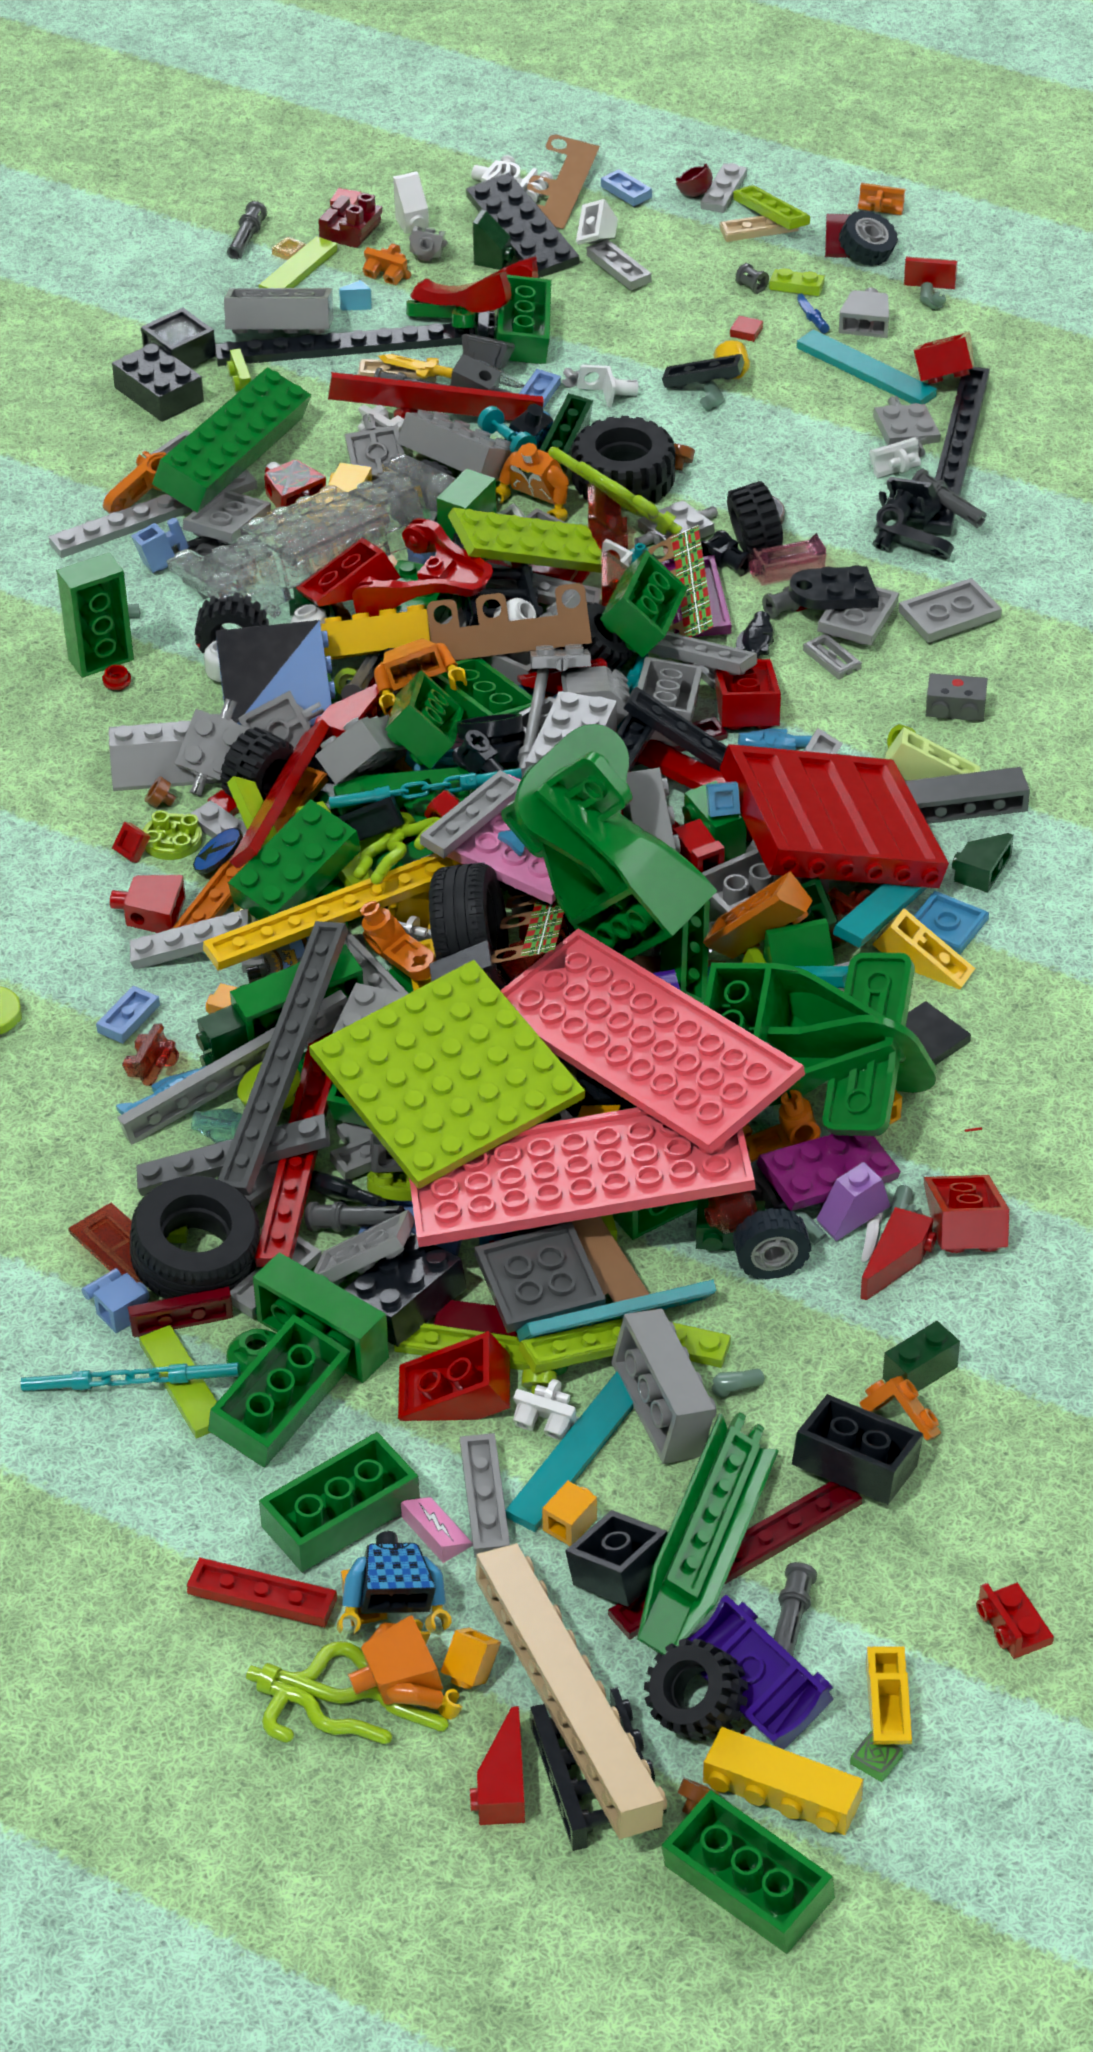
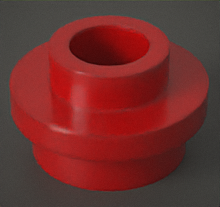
(116, 677)

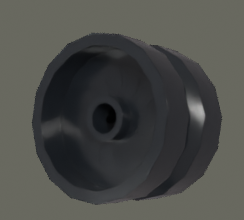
(496, 730)

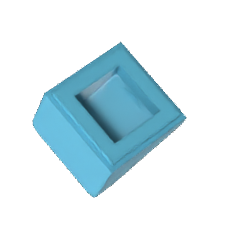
(355, 296)

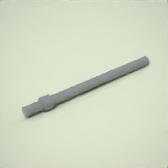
(534, 716)

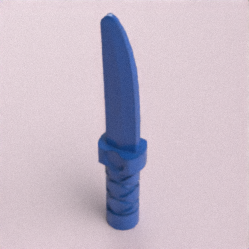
(813, 314)

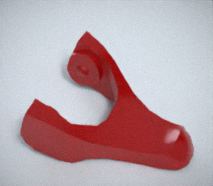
(478, 296)
(446, 572)

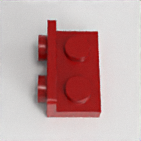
(1013, 1619)

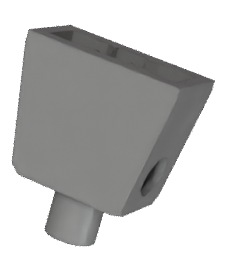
(865, 314)

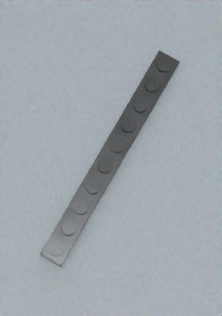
(283, 1056)

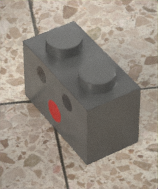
(956, 697)

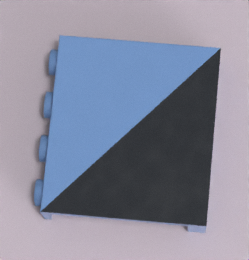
(273, 660)

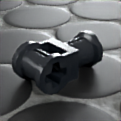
(727, 552)
(478, 758)

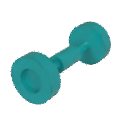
(492, 420)

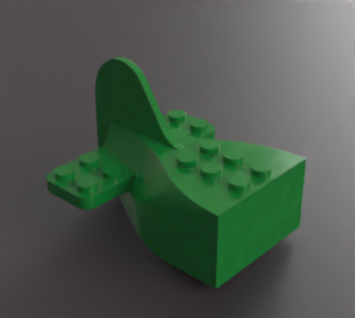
(600, 864)
(838, 1036)

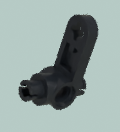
(904, 535)

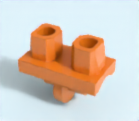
(881, 198)
(387, 261)

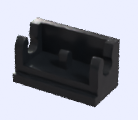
(924, 502)

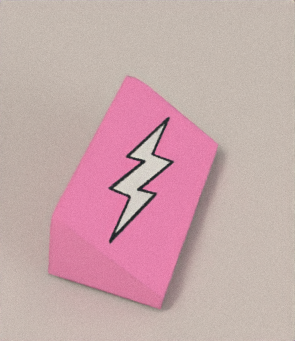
(434, 1528)

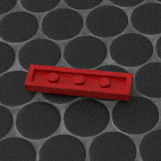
(262, 1592)

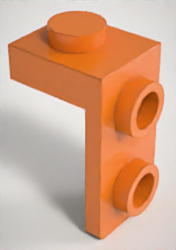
(906, 1393)

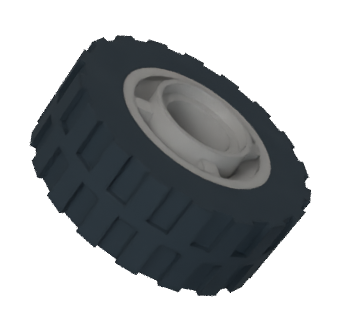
(868, 237)
(772, 1244)

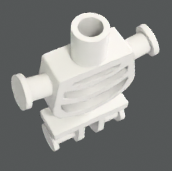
(508, 165)

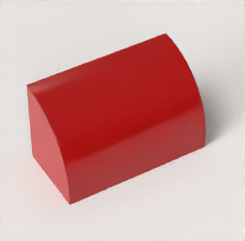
(938, 272)

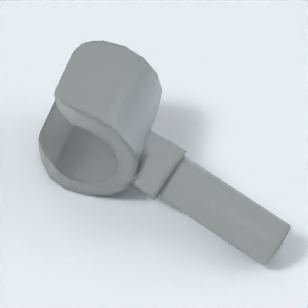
(571, 376)

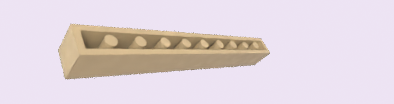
(571, 1692)

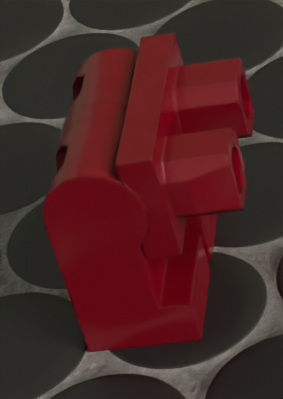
(350, 223)

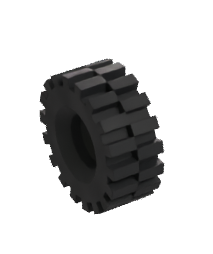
(226, 610)

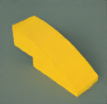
(888, 1695)

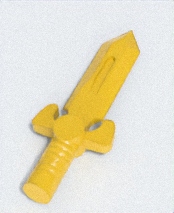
(422, 369)

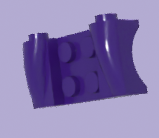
(780, 1690)

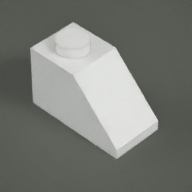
(410, 202)
(596, 223)

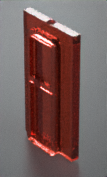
(107, 1238)

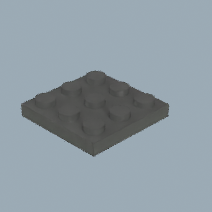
(539, 1275)

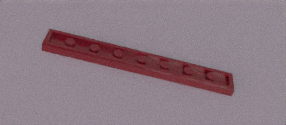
(765, 1540)

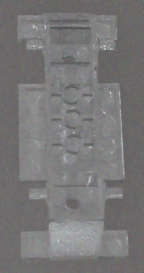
(304, 537)

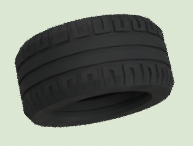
(466, 909)

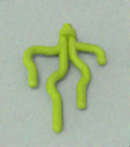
(635, 504)
(392, 841)
(301, 1687)

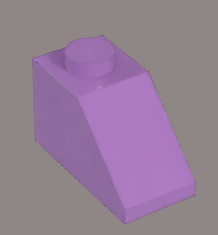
(853, 1201)

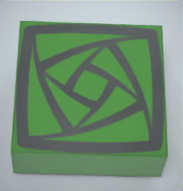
(876, 1759)

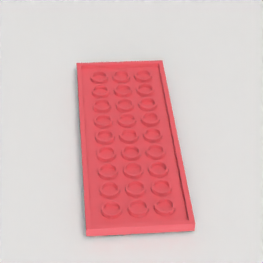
(650, 1041)
(576, 1173)

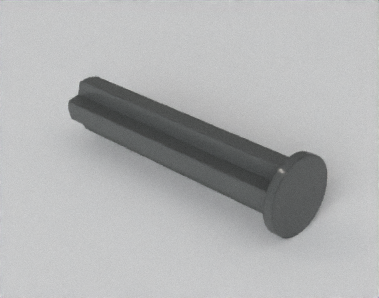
(362, 677)

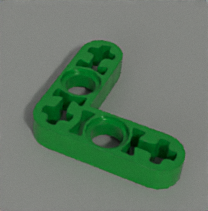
(460, 315)

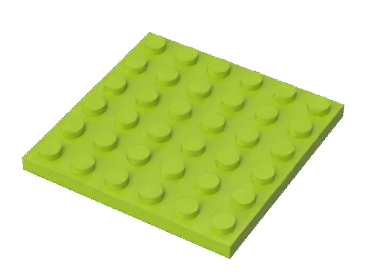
(446, 1073)

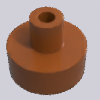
(683, 455)
(159, 793)
(693, 1792)

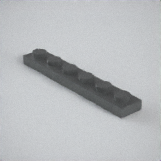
(208, 1161)

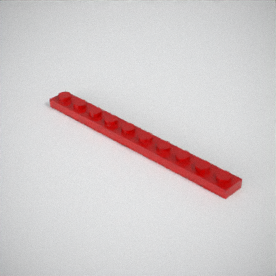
(295, 1172)

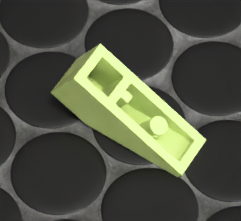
(924, 759)

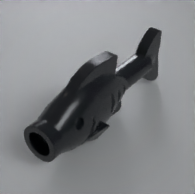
(757, 635)
(344, 1190)

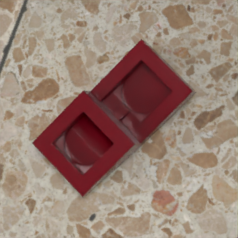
(834, 224)

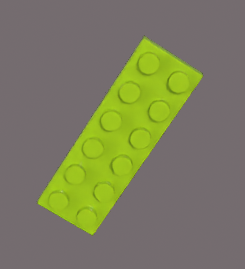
(526, 540)

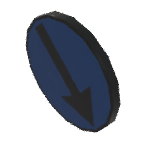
(217, 850)

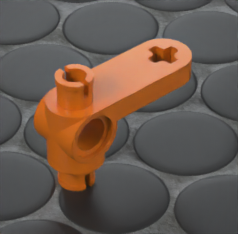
(134, 484)
(393, 944)
(795, 1127)

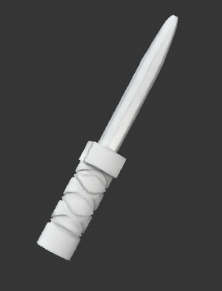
(871, 1236)

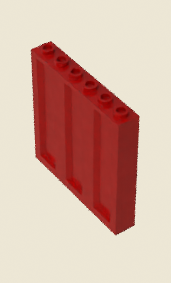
(833, 817)

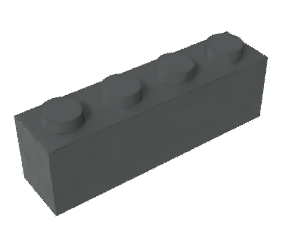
(971, 794)

